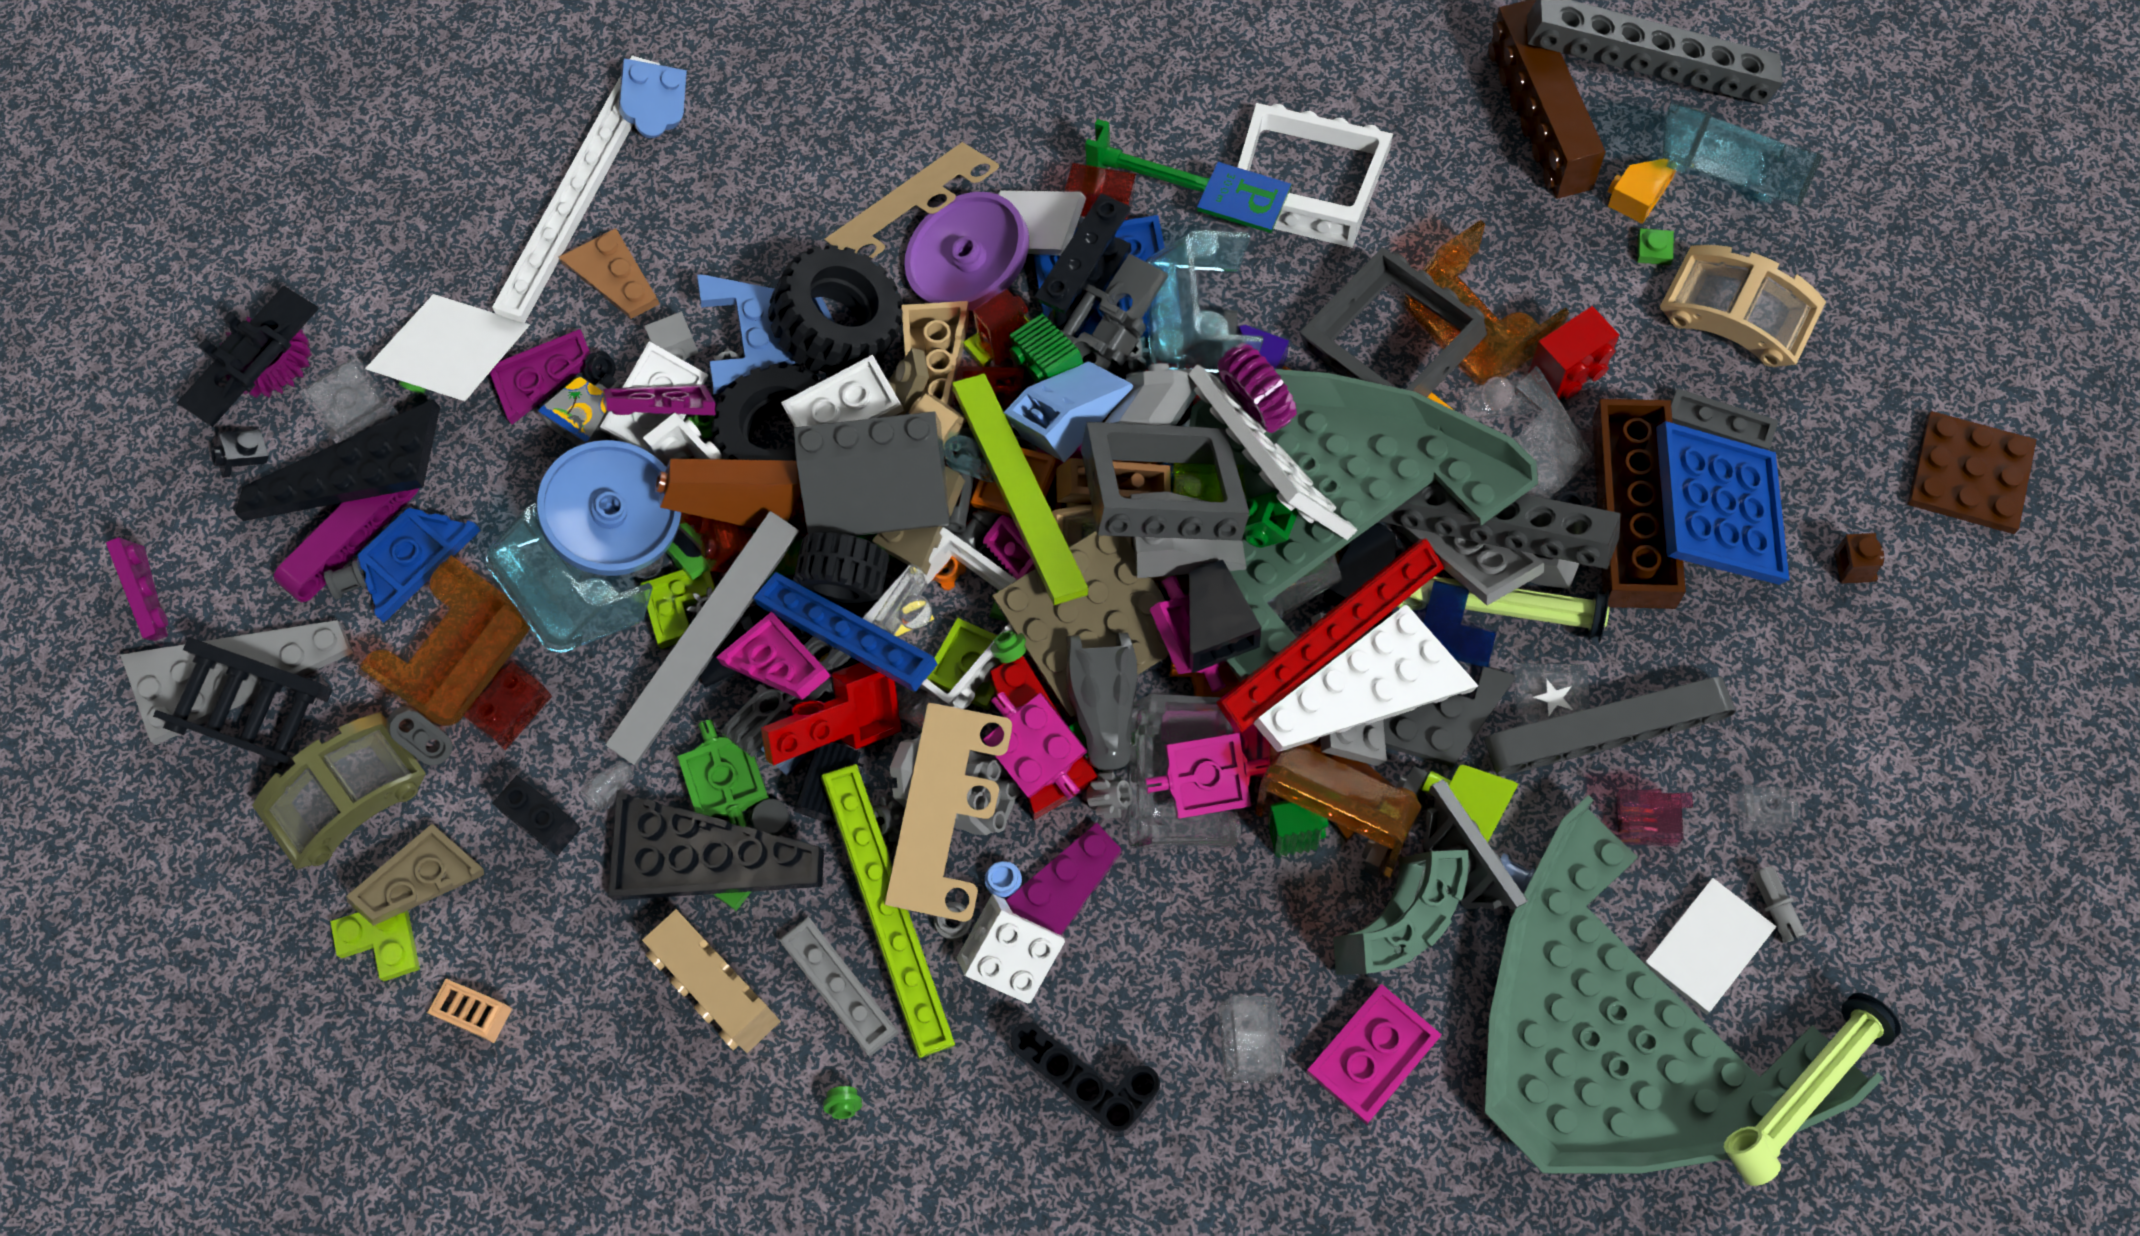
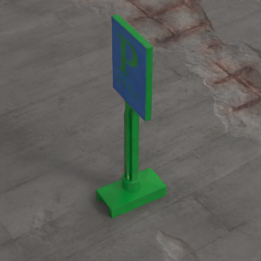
(1227, 194)

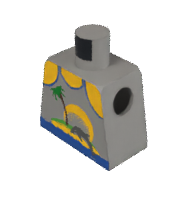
(579, 410)

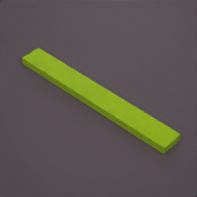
(1020, 490)
(890, 924)

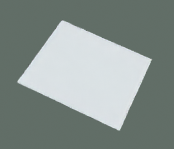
(448, 347)

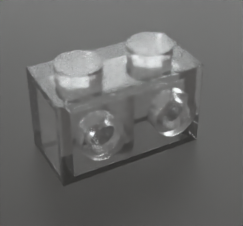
(1251, 1039)

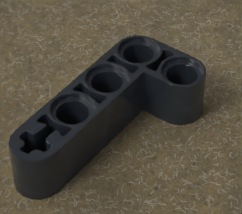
(1080, 1074)

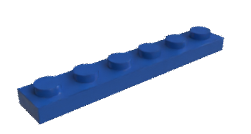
(846, 631)

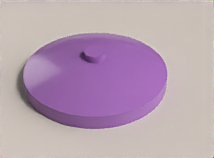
(967, 250)

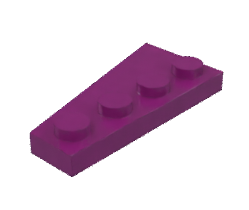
(1066, 883)

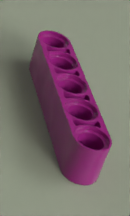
(337, 542)

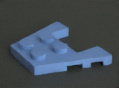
(757, 338)

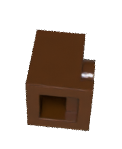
(1864, 556)

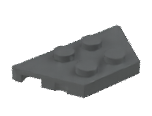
(1453, 829)

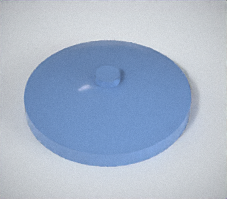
(604, 510)

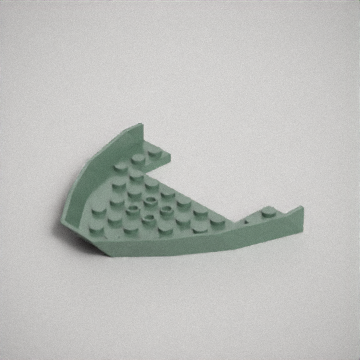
(1368, 455)
(1597, 1054)

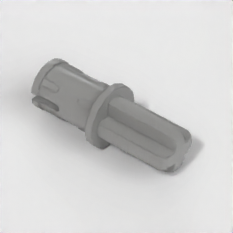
(1778, 903)

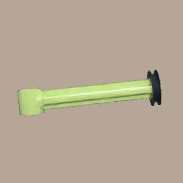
(1531, 605)
(1757, 1148)

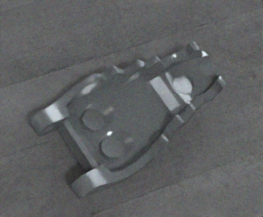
(1103, 693)

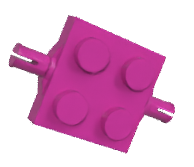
(1173, 624)
(1039, 746)
(1207, 775)

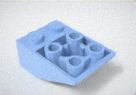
(1057, 409)

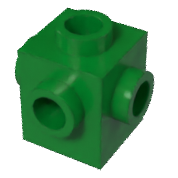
(1268, 521)

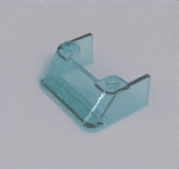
(1737, 155)
(1176, 326)
(550, 597)

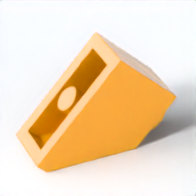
(1640, 188)

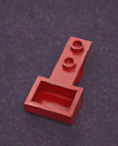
(859, 715)

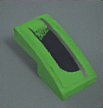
(687, 552)

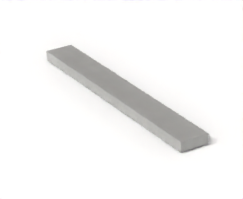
(702, 638)

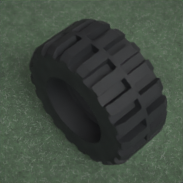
(848, 280)
(751, 403)

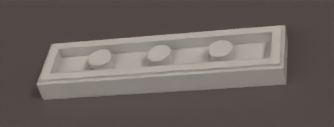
(839, 986)

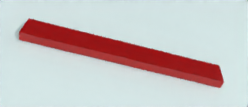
(1329, 635)

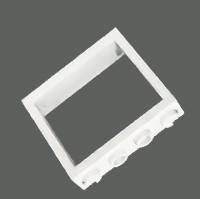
(951, 545)

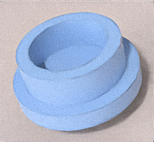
(1003, 879)

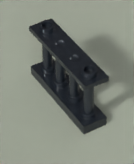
(1089, 258)
(238, 670)

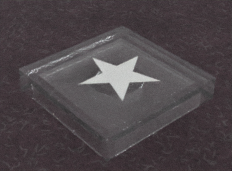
(1548, 691)

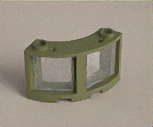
(336, 789)

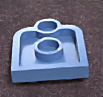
(651, 96)

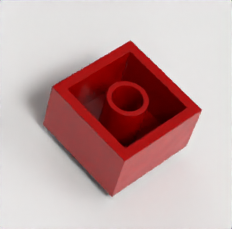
(1576, 352)

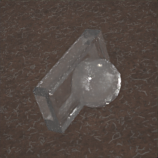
(1493, 400)
(906, 604)

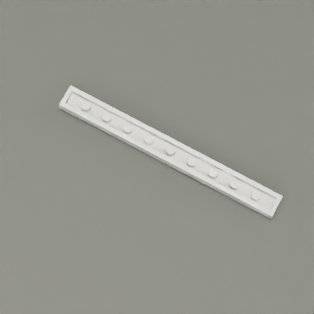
(565, 211)

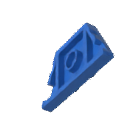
(408, 554)

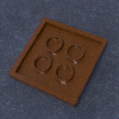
(1972, 472)

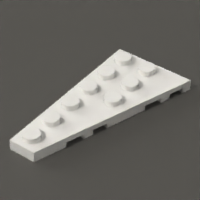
(1276, 465)
(1373, 680)

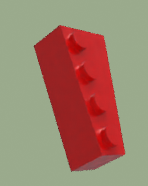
(1020, 687)

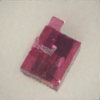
(1651, 817)

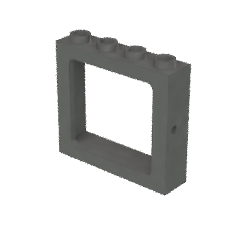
(1362, 289)
(1162, 518)

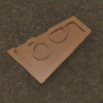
(613, 272)

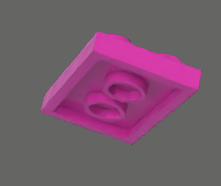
(1373, 1054)

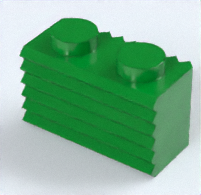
(1043, 349)
(1295, 828)

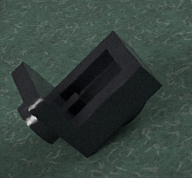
(238, 449)

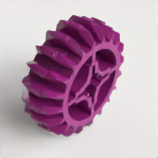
(283, 367)
(1257, 387)

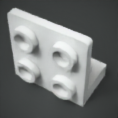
(678, 441)
(1009, 951)

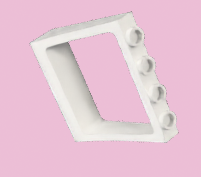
(1312, 216)

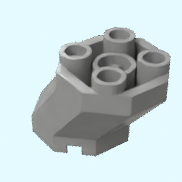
(1157, 397)
(978, 796)

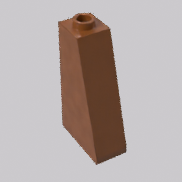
(730, 489)

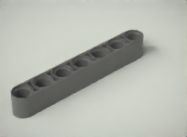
(1609, 726)

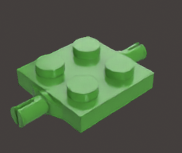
(722, 777)

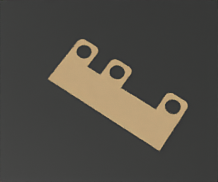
(913, 192)
(934, 799)

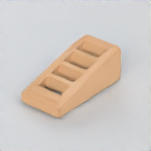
(491, 1026)

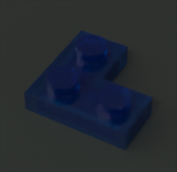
(1444, 620)

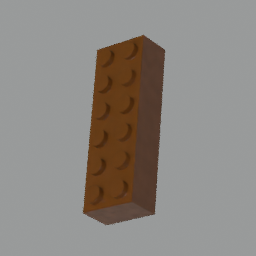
(1547, 104)
(1631, 485)

